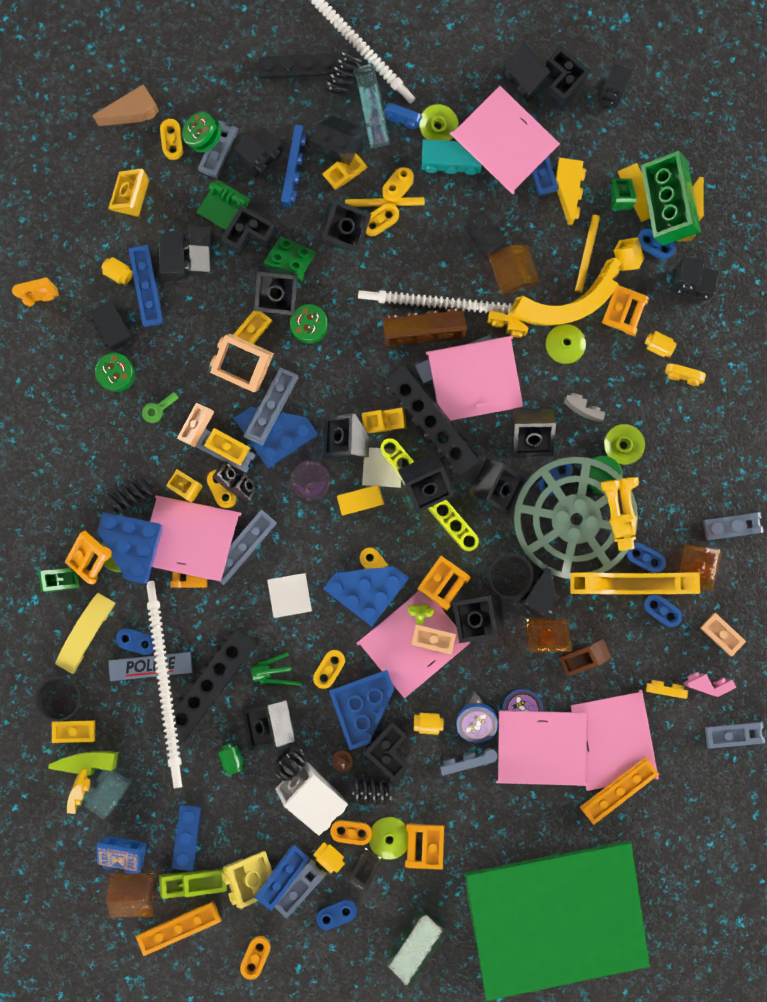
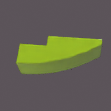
(87, 760)
(191, 883)

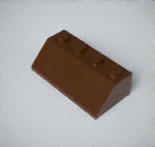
(424, 328)

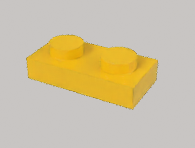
(253, 327)
(227, 447)
(73, 731)

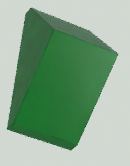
(622, 194)
(58, 580)

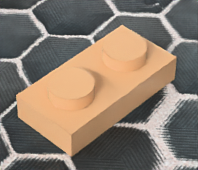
(195, 424)
(722, 634)
(433, 639)

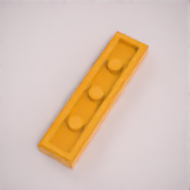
(619, 790)
(178, 928)

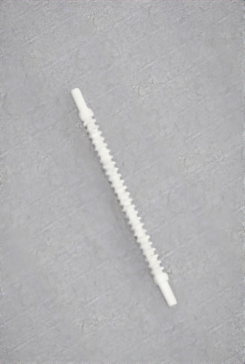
(396, 83)
(382, 296)
(174, 761)

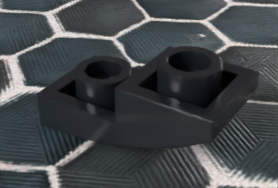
(237, 484)

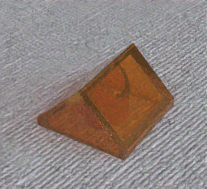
(514, 268)
(701, 561)
(547, 635)
(130, 895)

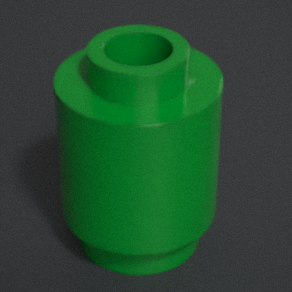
(231, 758)

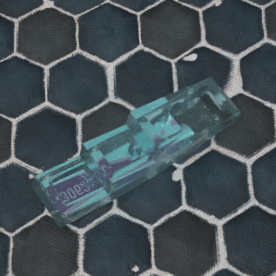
(372, 106)

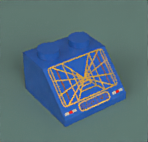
(121, 853)

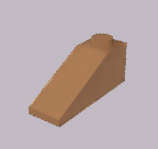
(131, 108)

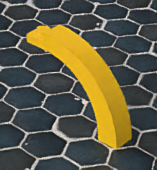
(539, 314)
(635, 583)

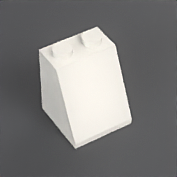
(311, 799)

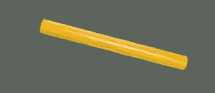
(381, 201)
(587, 253)

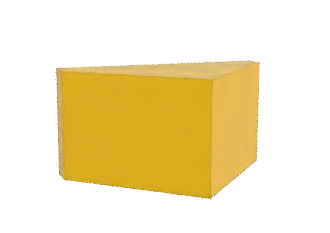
(184, 486)

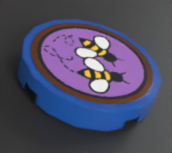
(522, 701)
(477, 723)

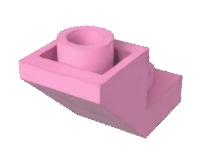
(702, 683)

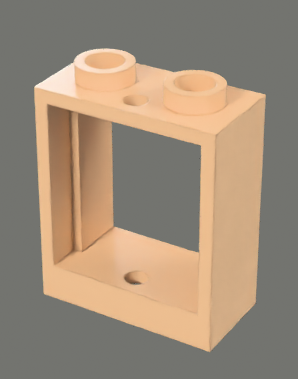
(261, 367)

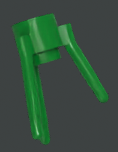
(262, 672)

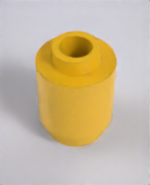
(117, 271)
(660, 344)
(428, 723)
(329, 857)

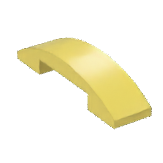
(83, 632)

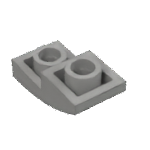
(578, 405)

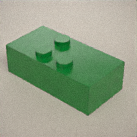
(670, 198)

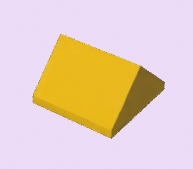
(129, 192)

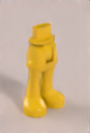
(622, 524)

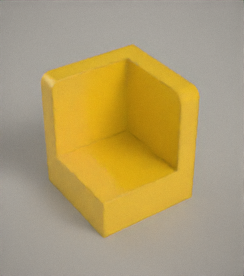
(629, 253)

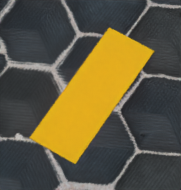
(641, 206)

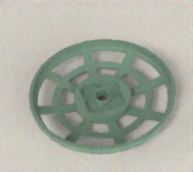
(562, 513)

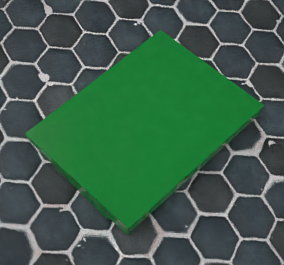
(557, 920)

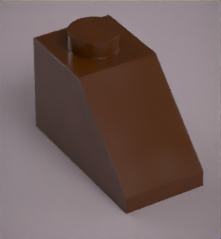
(585, 657)

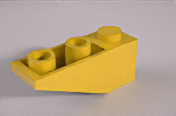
(568, 178)

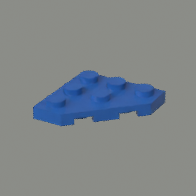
(284, 438)
(131, 544)
(366, 590)
(362, 706)

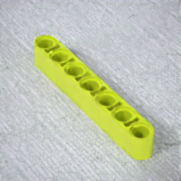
(443, 520)

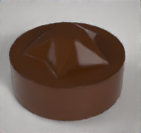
(342, 760)

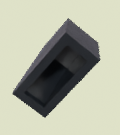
(201, 248)

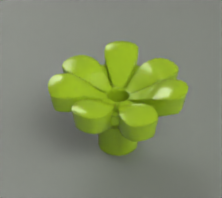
(420, 612)

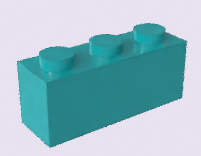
(448, 157)

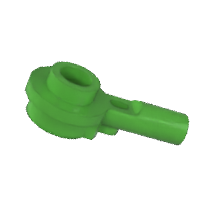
(153, 412)

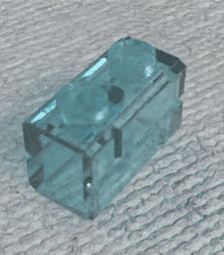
(107, 793)

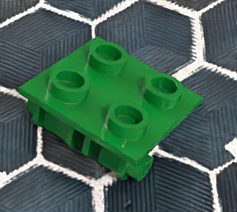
(222, 204)
(290, 257)

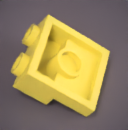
(246, 878)

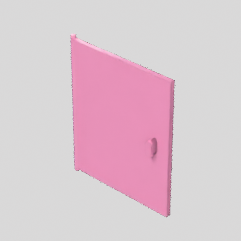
(503, 141)
(476, 378)
(193, 537)
(392, 649)
(615, 737)
(542, 748)

